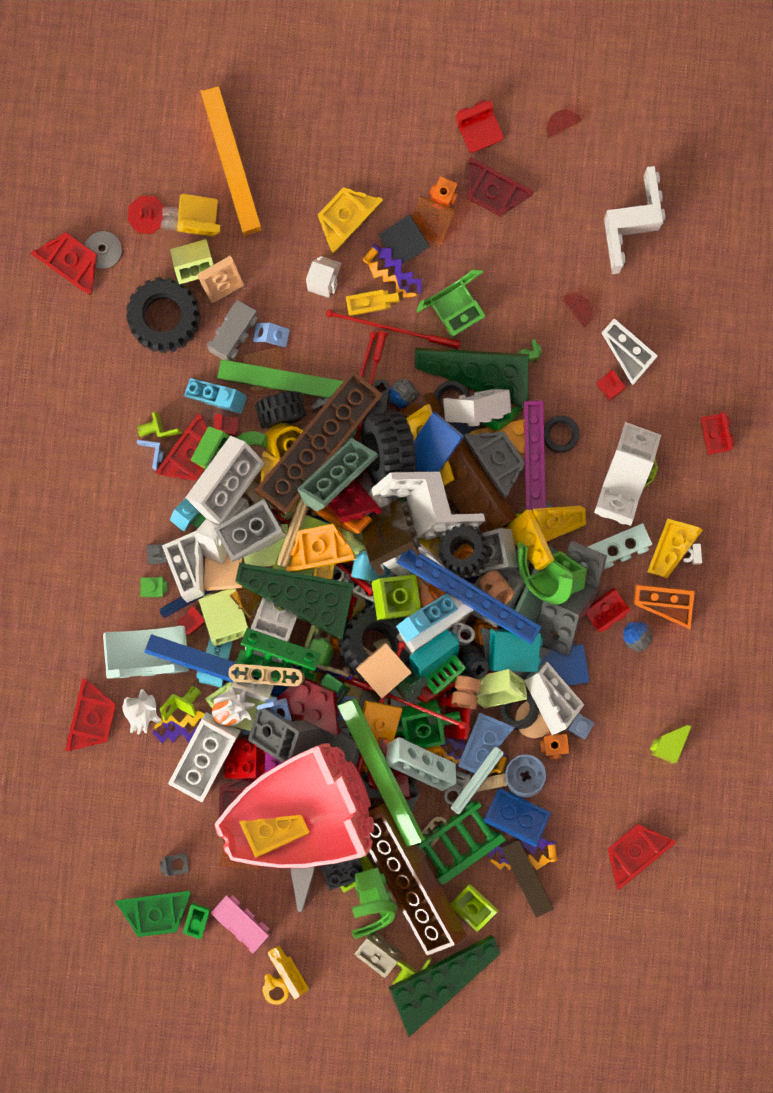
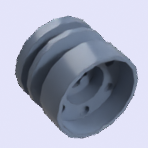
(521, 765)

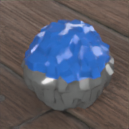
(403, 393)
(637, 636)

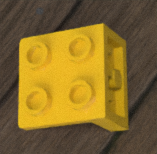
(198, 215)

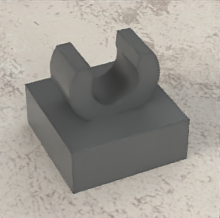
(156, 554)

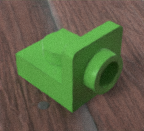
(534, 354)
(153, 587)

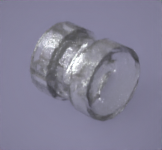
(170, 218)

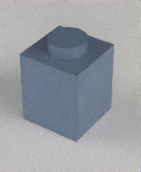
(580, 726)

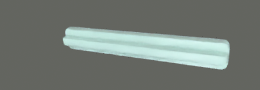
(477, 780)

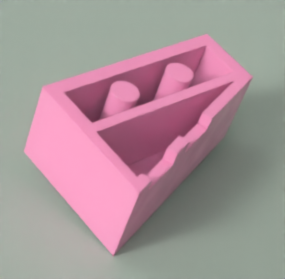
(241, 922)

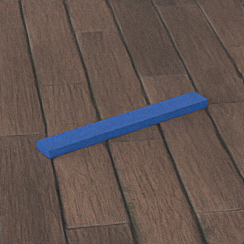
(470, 595)
(196, 659)

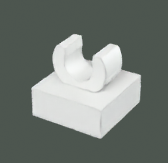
(695, 555)

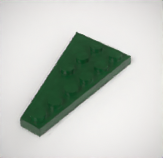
(479, 370)
(309, 597)
(430, 989)

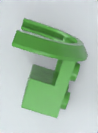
(455, 305)
(215, 439)
(557, 579)
(373, 899)

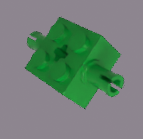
(424, 728)

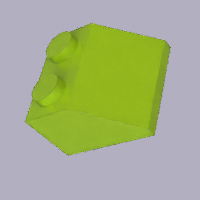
(396, 596)
(670, 744)

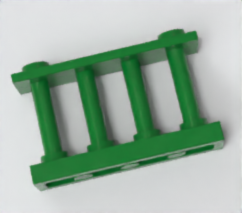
(278, 648)
(476, 851)

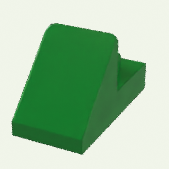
(196, 920)

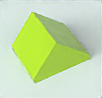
(473, 907)

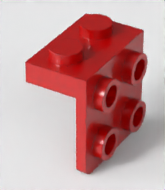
(479, 126)
(453, 730)
(244, 761)

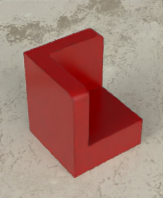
(611, 385)
(226, 424)
(192, 621)

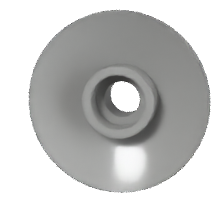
(113, 250)

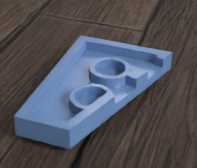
(483, 738)

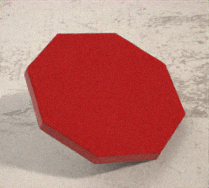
(145, 214)

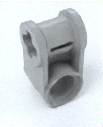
(459, 786)

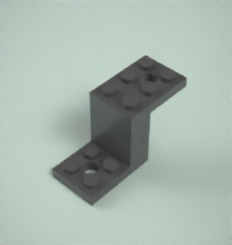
(566, 616)
(295, 737)

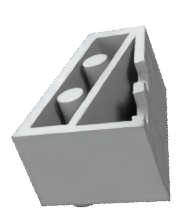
(233, 331)

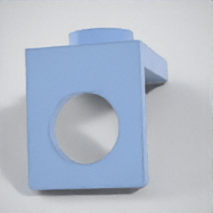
(272, 334)
(158, 455)
(274, 704)

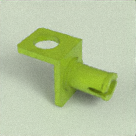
(156, 426)
(184, 703)
(408, 970)

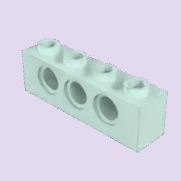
(637, 534)
(421, 764)

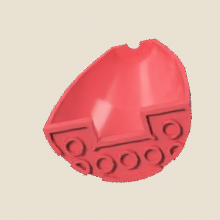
(320, 789)

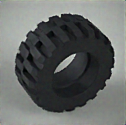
(155, 291)
(392, 440)
(352, 646)

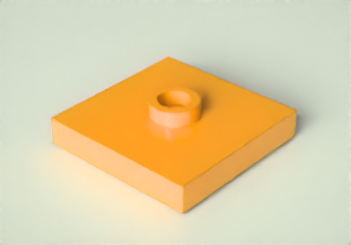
(382, 719)

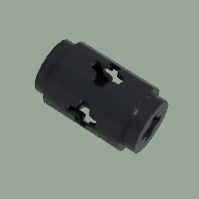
(473, 661)

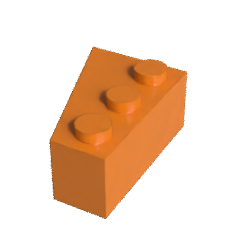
(668, 602)

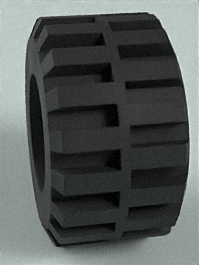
(280, 408)
(462, 536)

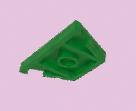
(154, 913)

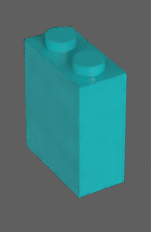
(512, 652)
(434, 653)

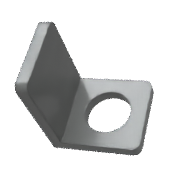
(167, 867)

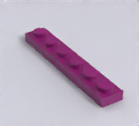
(534, 455)

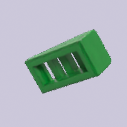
(449, 680)

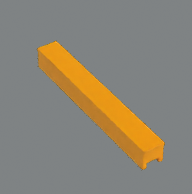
(231, 161)

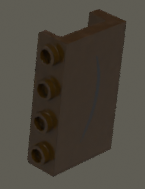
(390, 535)

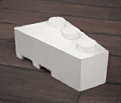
(322, 276)
(629, 351)
(478, 408)
(208, 538)
(186, 565)
(553, 698)

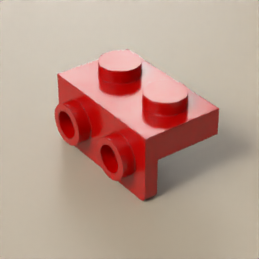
(717, 433)
(607, 610)

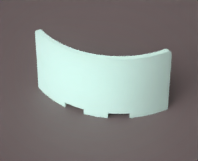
(126, 653)

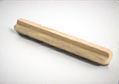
(294, 527)

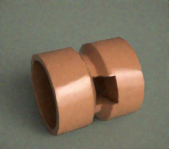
(495, 586)
(466, 692)

